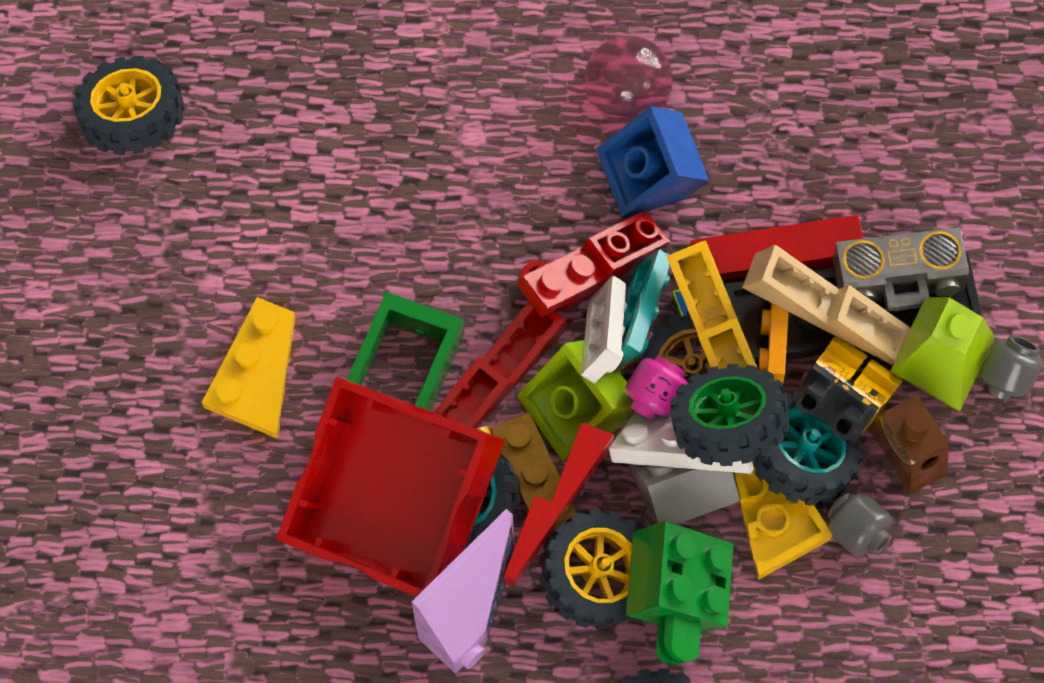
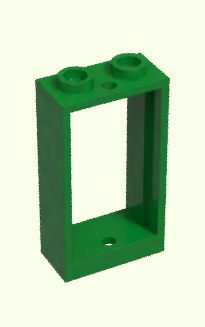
(420, 320)

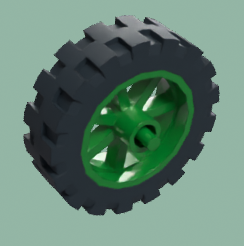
(732, 431)

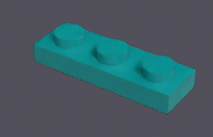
(641, 298)

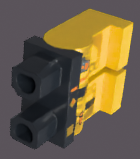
(836, 399)

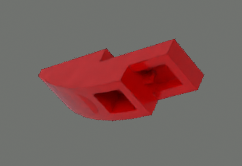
(587, 269)

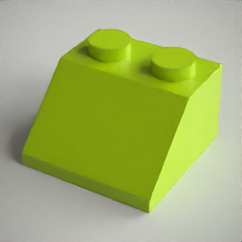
(564, 399)

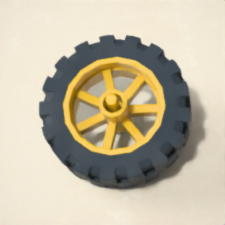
(134, 121)
(558, 575)

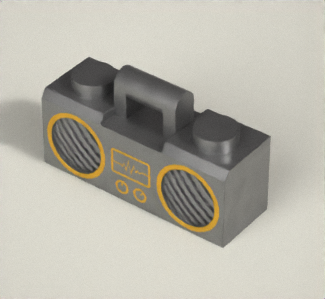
(903, 263)

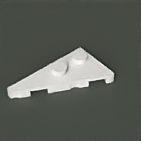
(656, 445)

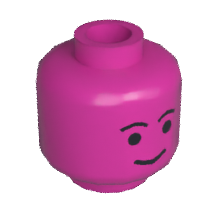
(654, 386)

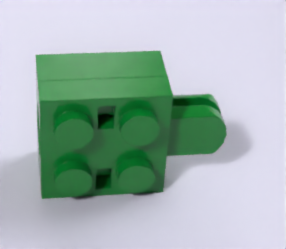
(679, 585)

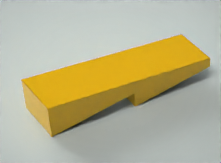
(710, 307)

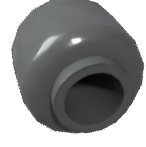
(1012, 367)
(860, 524)

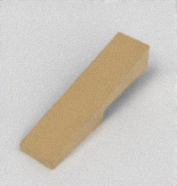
(840, 311)

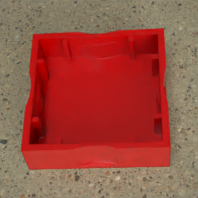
(389, 487)

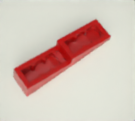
(807, 242)
(502, 367)
(544, 516)

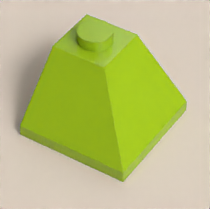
(944, 350)

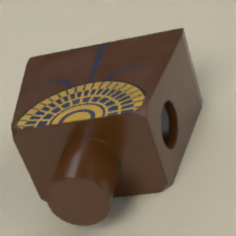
(908, 440)

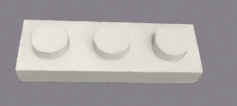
(604, 330)

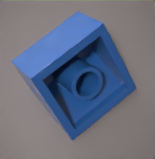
(652, 162)

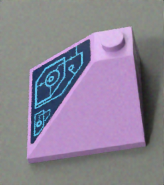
(462, 601)

